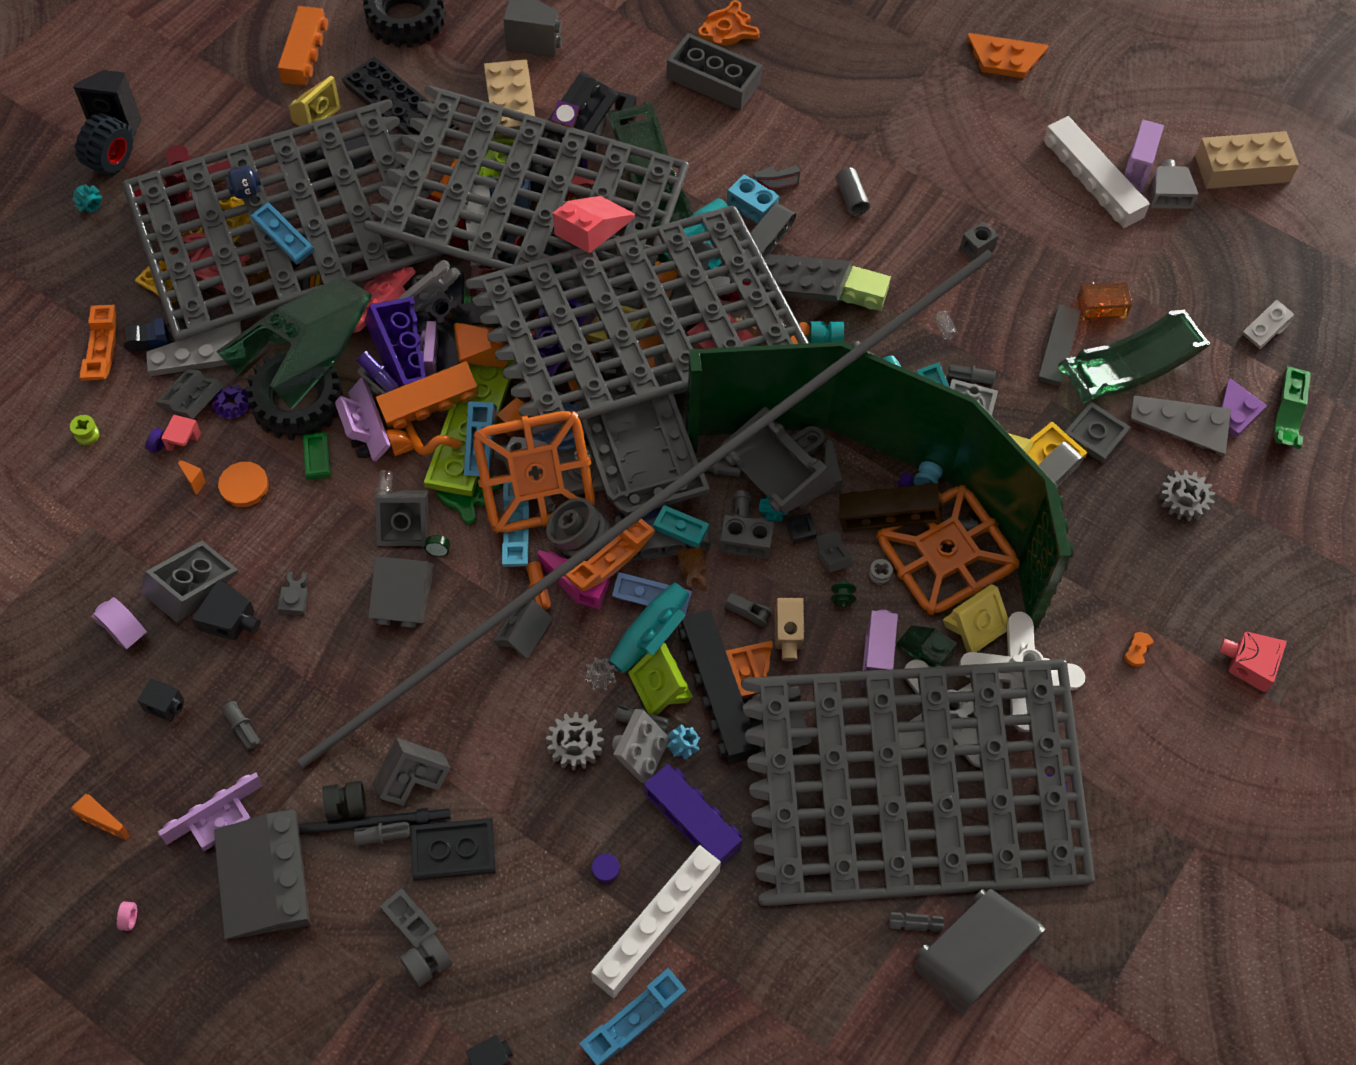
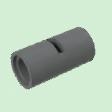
(852, 192)

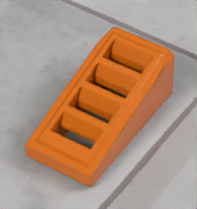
(94, 814)

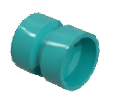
(826, 333)

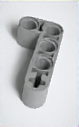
(1061, 463)

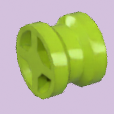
(82, 435)

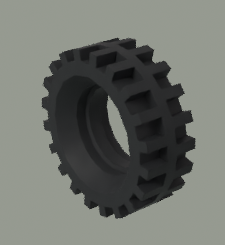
(404, 30)
(291, 422)

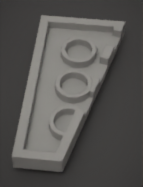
(192, 352)

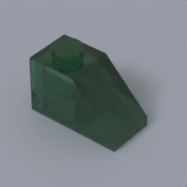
(927, 645)

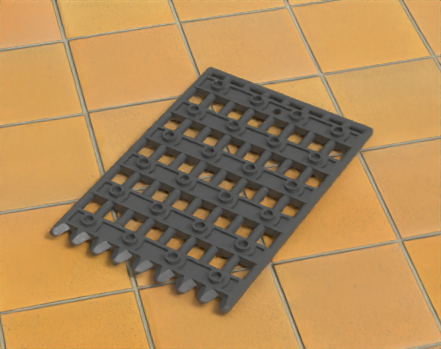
(509, 186)
(307, 208)
(615, 323)
(1002, 830)

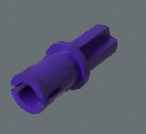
(377, 372)

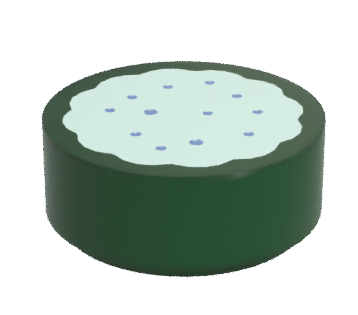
(437, 546)

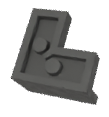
(409, 765)

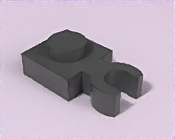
(295, 597)

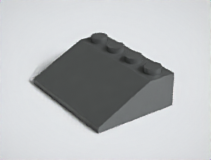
(261, 875)

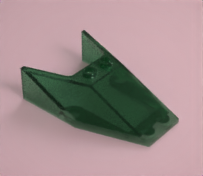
(316, 328)

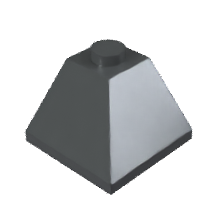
(402, 518)

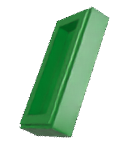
(316, 456)

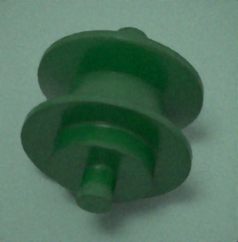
(843, 593)

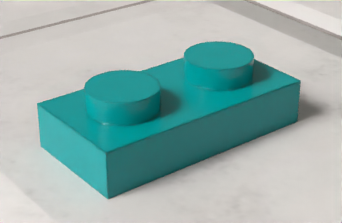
(681, 526)

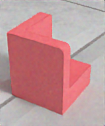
(180, 431)

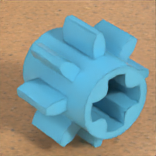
(683, 742)

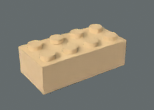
(511, 88)
(1246, 159)

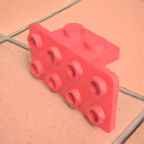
(386, 288)

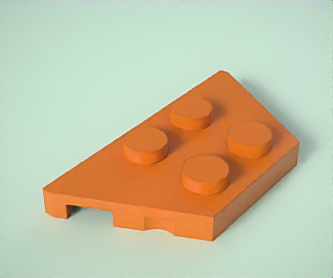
(1005, 55)

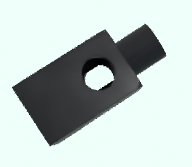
(225, 613)

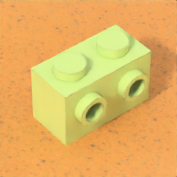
(866, 288)

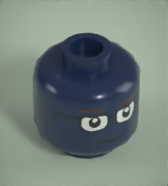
(243, 182)

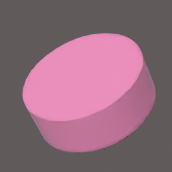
(126, 916)

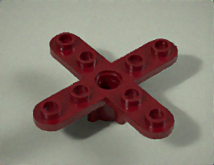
(176, 155)

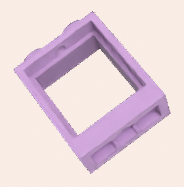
(1143, 153)
(880, 642)

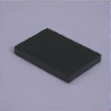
(452, 849)

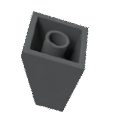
(532, 28)
(400, 591)

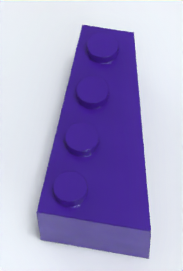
(397, 339)

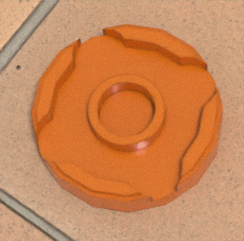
(243, 484)

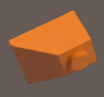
(474, 345)

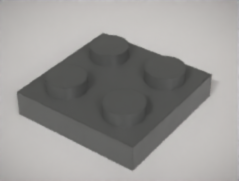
(1097, 431)

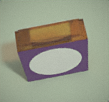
(565, 113)

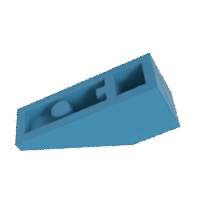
(479, 416)

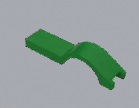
(1292, 407)

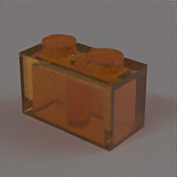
(1104, 301)

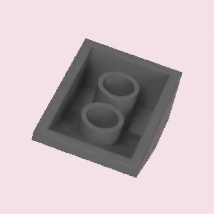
(185, 580)

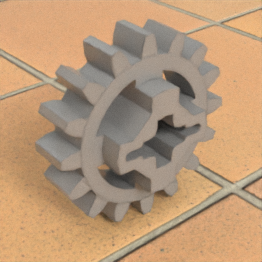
(1187, 495)
(574, 752)

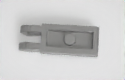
(431, 284)

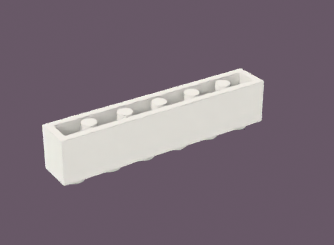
(1096, 172)
(656, 921)

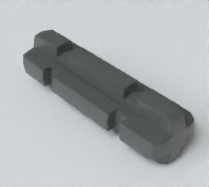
(916, 922)

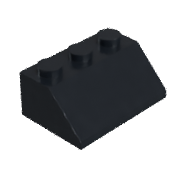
(108, 94)

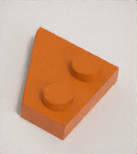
(750, 663)

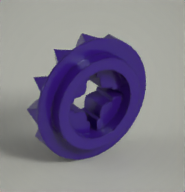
(230, 410)

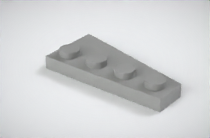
(1195, 423)

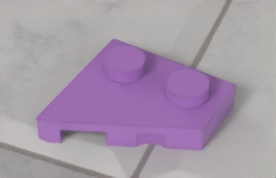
(1243, 407)

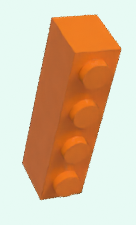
(302, 45)
(427, 396)

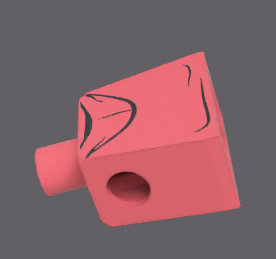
(1254, 658)

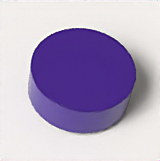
(154, 441)
(605, 868)

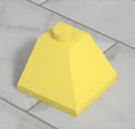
(316, 103)

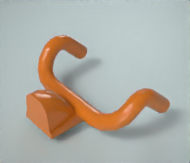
(407, 440)

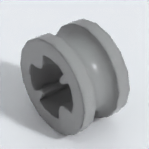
(881, 578)

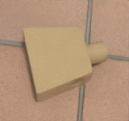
(789, 619)

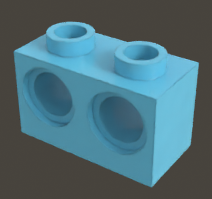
(751, 198)

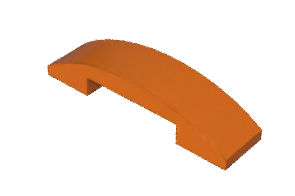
(101, 343)
(611, 557)

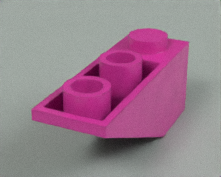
(593, 597)

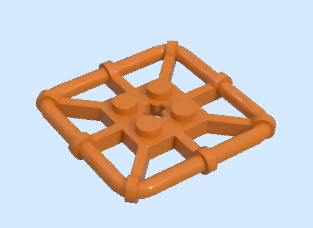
(522, 461)
(945, 564)

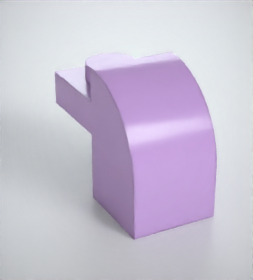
(118, 622)

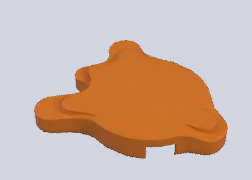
(728, 26)

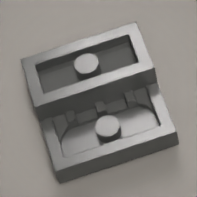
(189, 394)

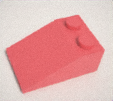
(589, 221)

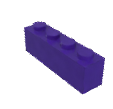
(691, 814)

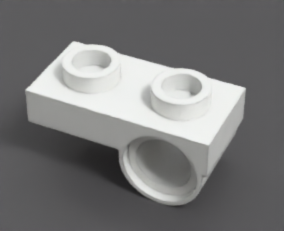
(1268, 324)

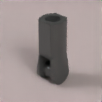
(745, 607)

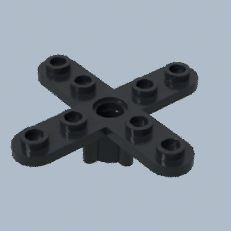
(447, 311)

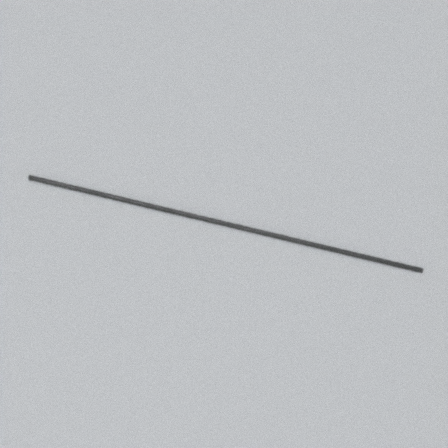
(643, 510)

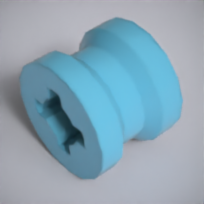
(928, 473)

